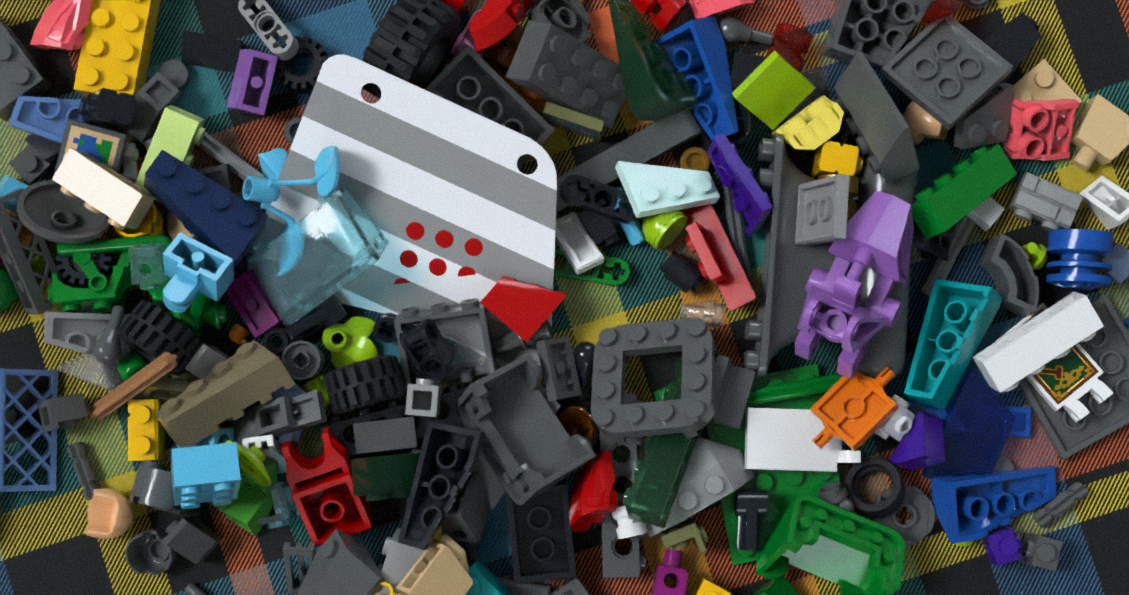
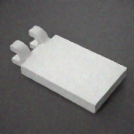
(784, 442)

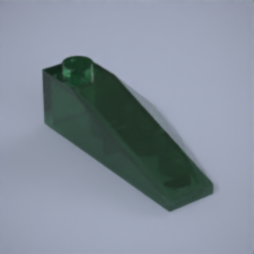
(647, 77)

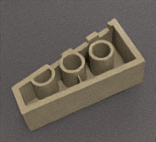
(223, 394)

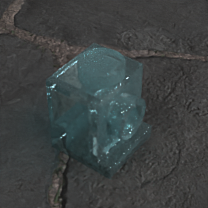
(147, 254)

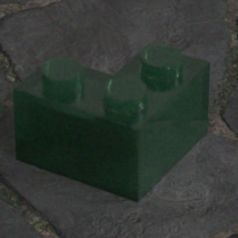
(384, 476)

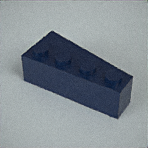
(205, 207)

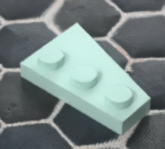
(665, 189)

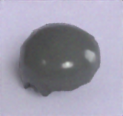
(148, 553)

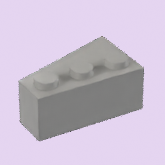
(397, 562)

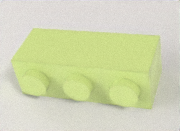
(176, 135)

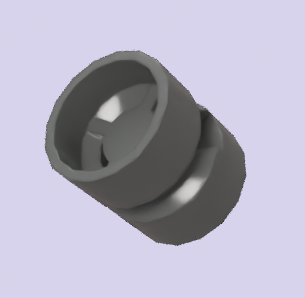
(303, 360)

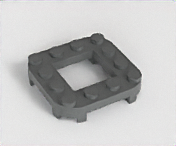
(658, 417)

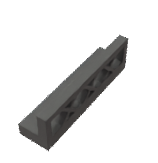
(19, 264)

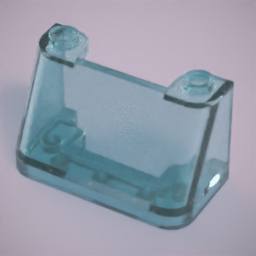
(317, 255)

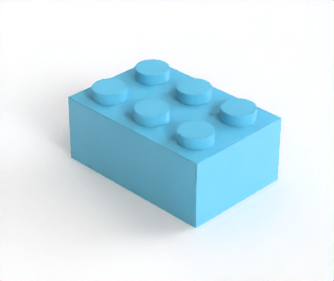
(205, 474)

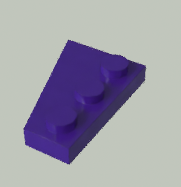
(740, 178)

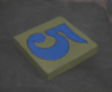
(573, 121)

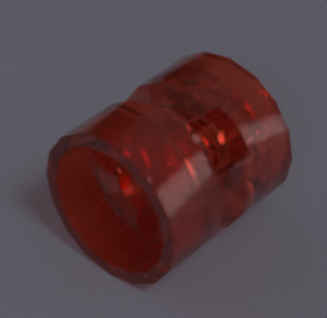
(791, 44)

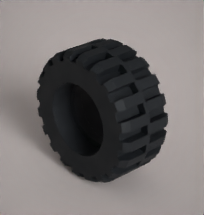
(413, 41)

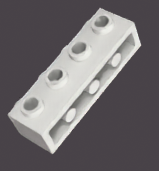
(1038, 342)

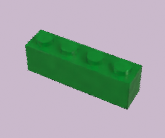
(962, 190)

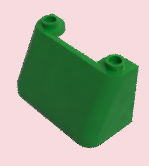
(836, 547)

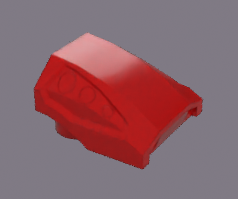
(593, 493)

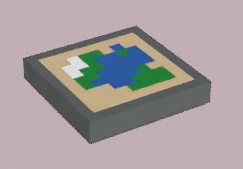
(98, 142)

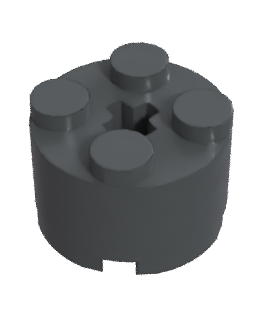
(155, 488)

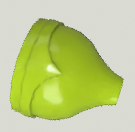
(663, 228)

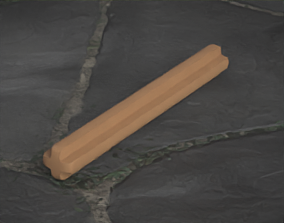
(133, 385)

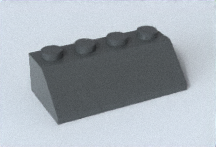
(875, 121)

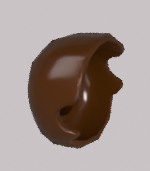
(579, 421)

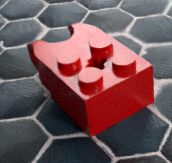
(322, 482)

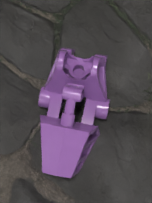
(877, 238)

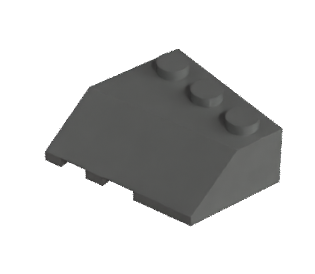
(871, 27)

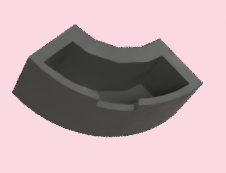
(1012, 275)

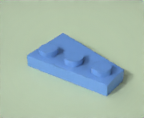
(44, 116)

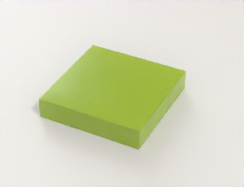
(773, 90)

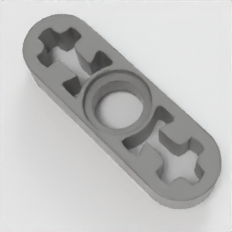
(278, 30)

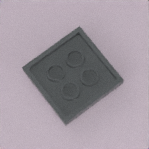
(946, 70)

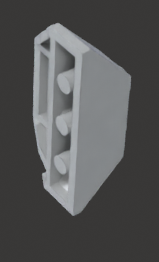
(710, 476)

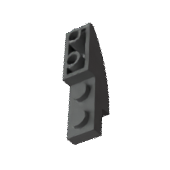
(280, 416)

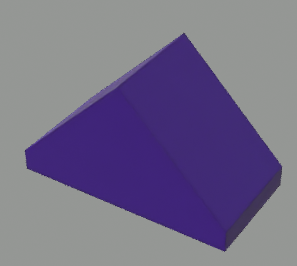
(922, 444)

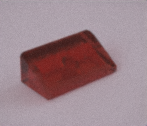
(940, 9)

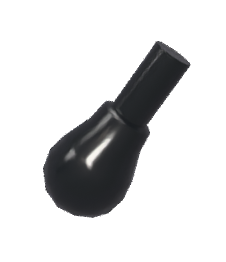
(583, 357)

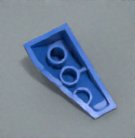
(702, 57)
(978, 503)

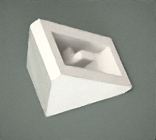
(1107, 202)

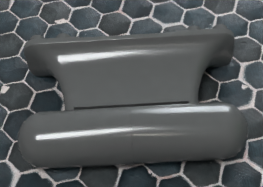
(790, 266)

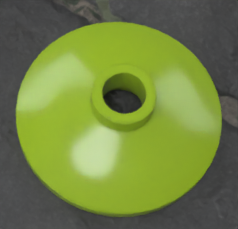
(251, 462)

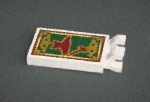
(1068, 378)

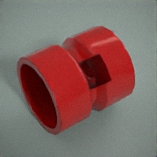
(662, 17)

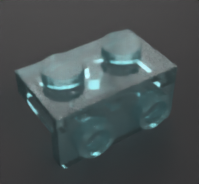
(283, 504)

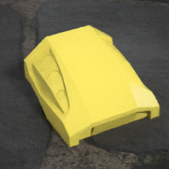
(812, 124)

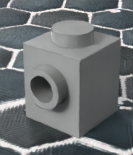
(423, 398)

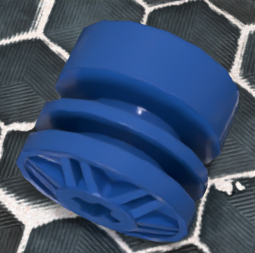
(1079, 258)

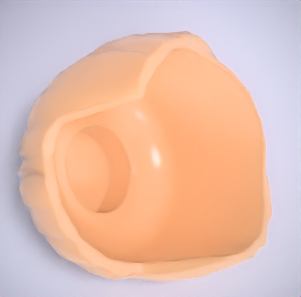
(923, 124)
(108, 514)

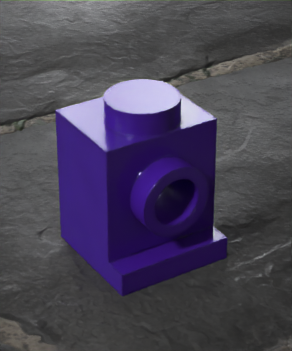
(1002, 546)

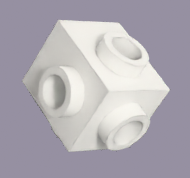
(898, 423)

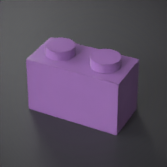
(252, 82)

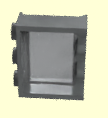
(466, 332)

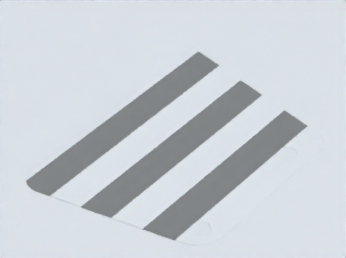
(431, 166)

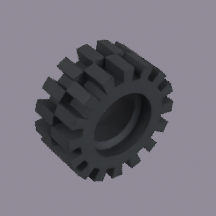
(307, 81)

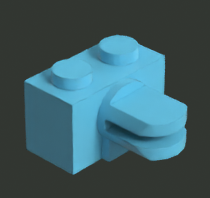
(193, 271)

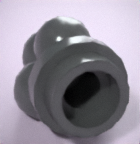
(835, 495)

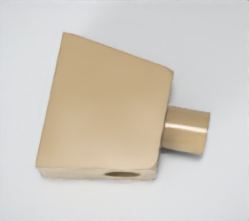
(1099, 133)

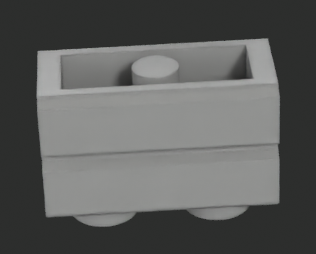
(1044, 202)

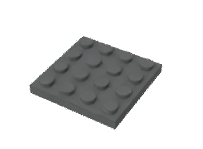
(1111, 353)

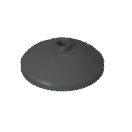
(59, 216)

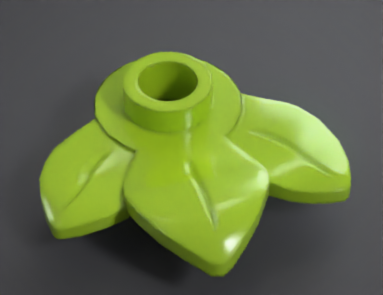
(355, 342)

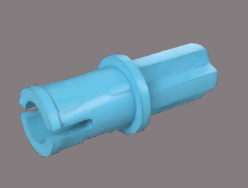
(632, 231)

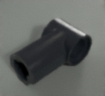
(322, 316)
(750, 509)

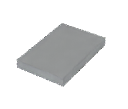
(822, 210)

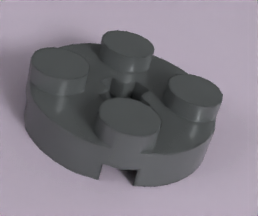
(921, 515)

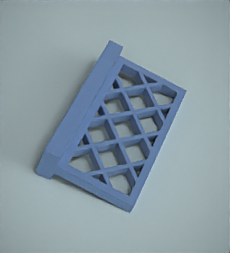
(51, 437)

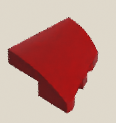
(522, 305)

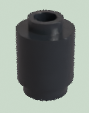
(682, 272)

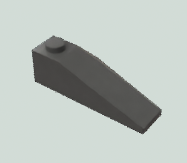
(341, 568)

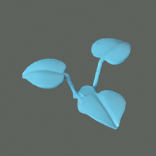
(268, 188)

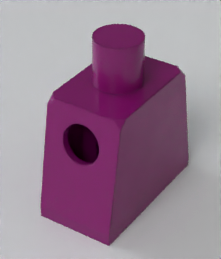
(672, 569)

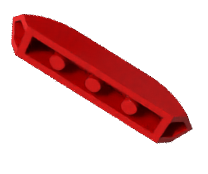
(497, 21)

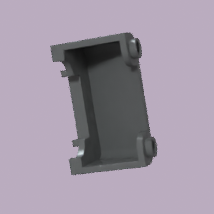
(521, 430)

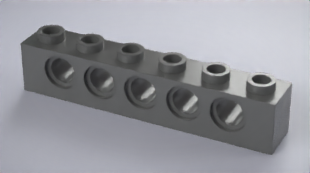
(613, 563)

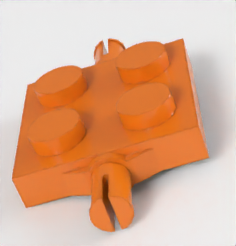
(854, 409)

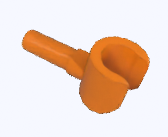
(238, 334)

